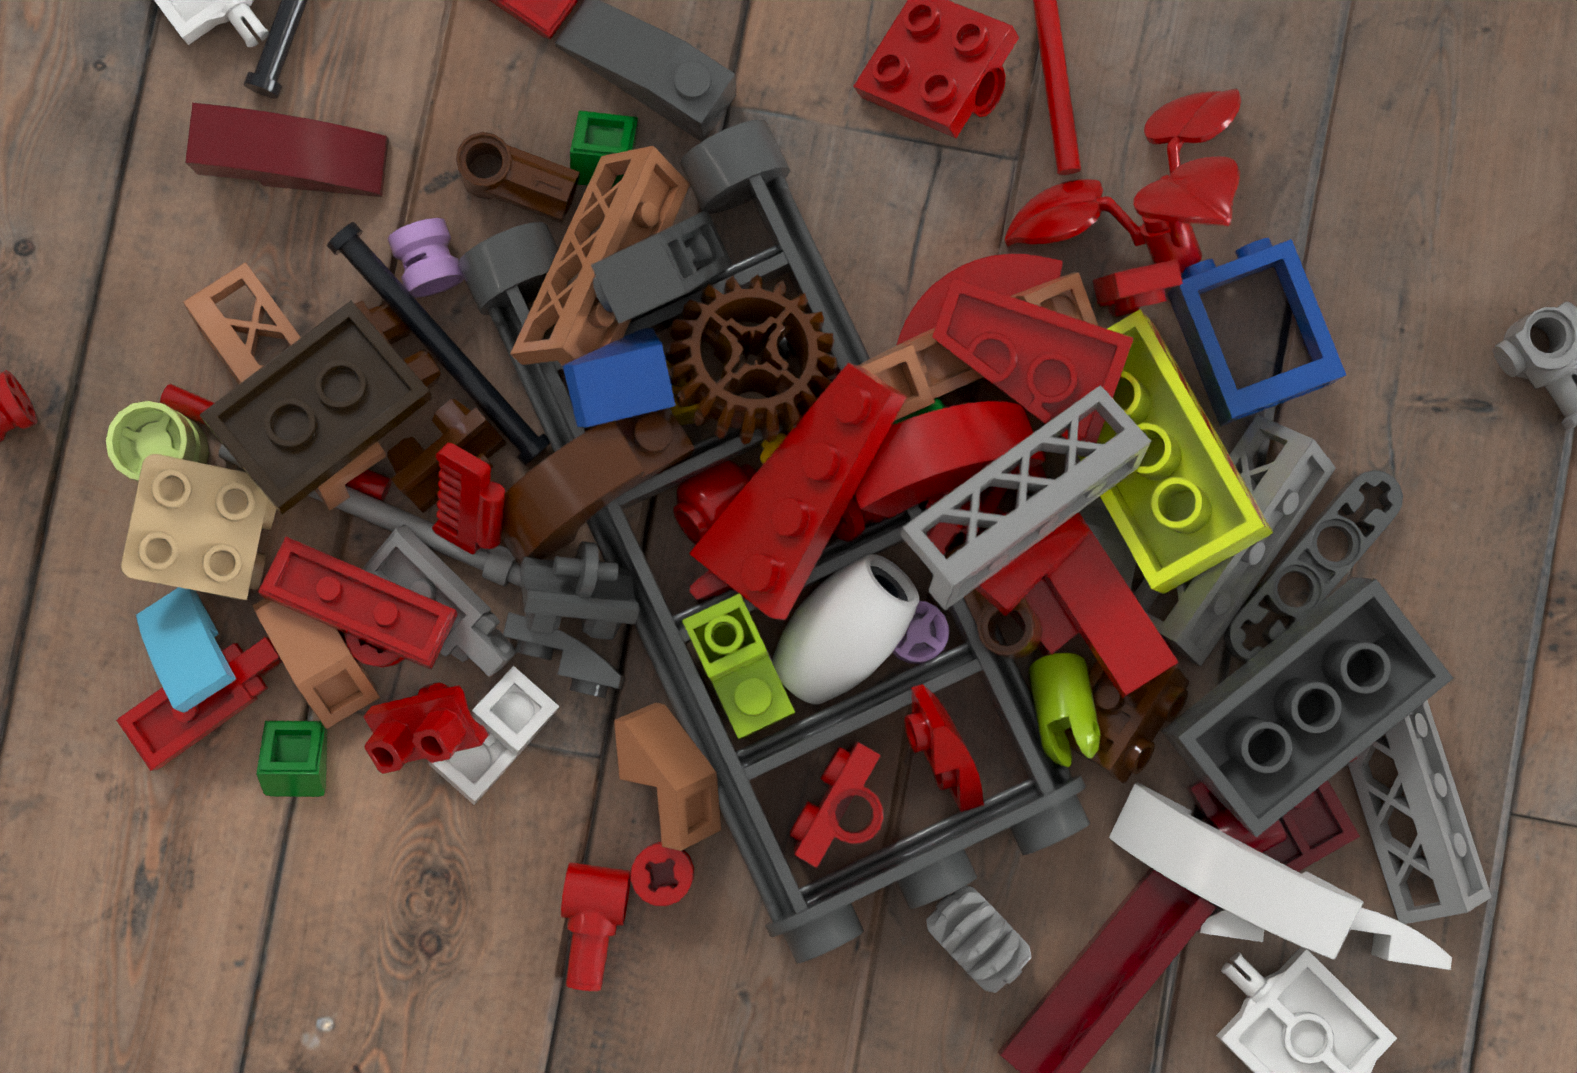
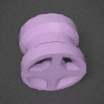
(926, 627)

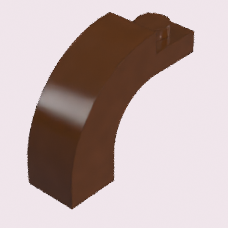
(586, 475)

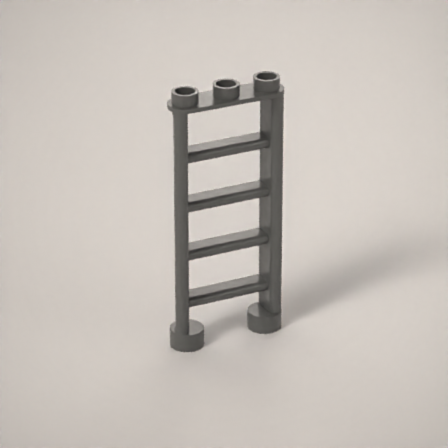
(814, 919)

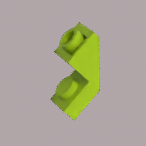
(739, 666)

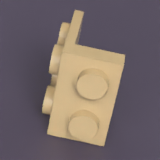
(197, 528)

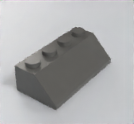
(1307, 704)

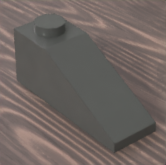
(650, 66)
(660, 267)

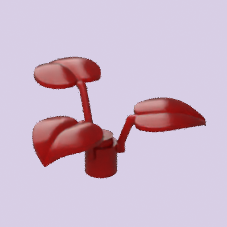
(1192, 193)

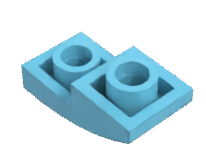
(184, 648)

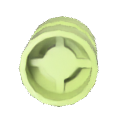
(153, 429)

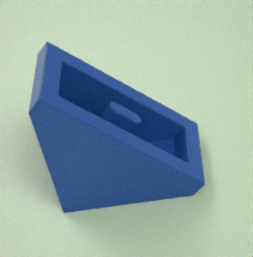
(620, 380)

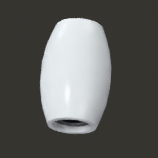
(845, 629)

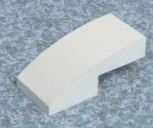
(512, 717)

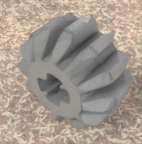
(979, 939)

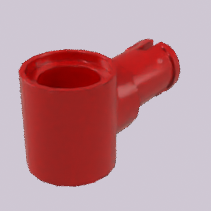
(594, 904)

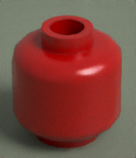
(707, 496)

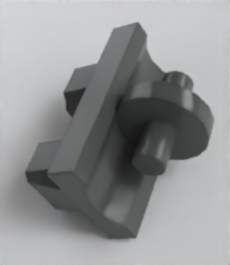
(578, 589)

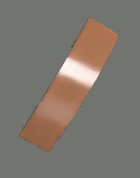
(927, 370)

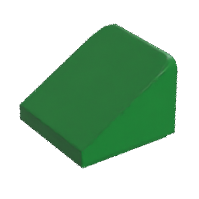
(599, 136)
(293, 759)

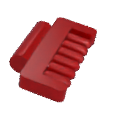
(468, 503)

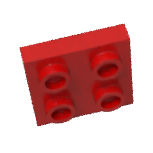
(939, 65)
(819, 824)

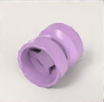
(426, 257)

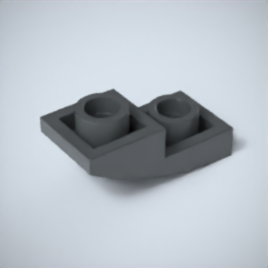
(587, 668)

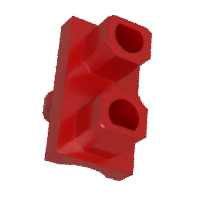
(421, 727)

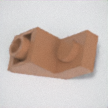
(317, 662)
(661, 754)

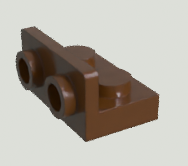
(1133, 721)

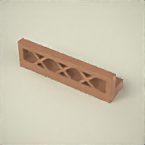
(629, 213)
(240, 359)

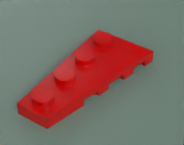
(795, 500)

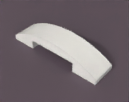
(1234, 874)
(1390, 940)

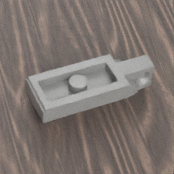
(416, 567)

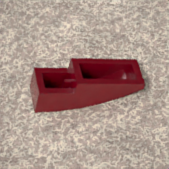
(285, 151)

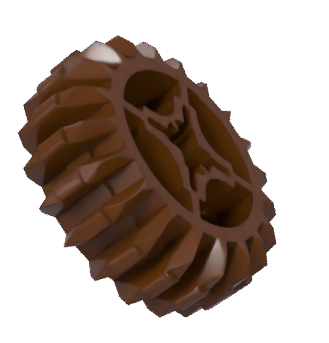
(717, 324)

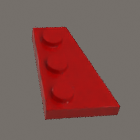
(1032, 352)

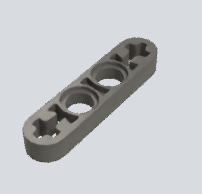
(1308, 562)

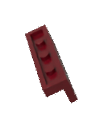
(1107, 977)

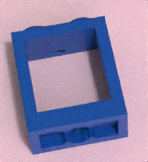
(1224, 397)

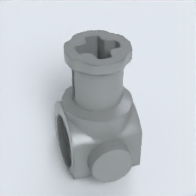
(1553, 369)

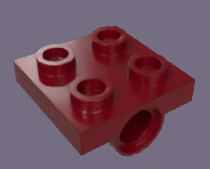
(1296, 839)

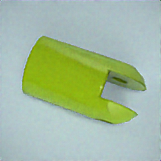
(1063, 701)

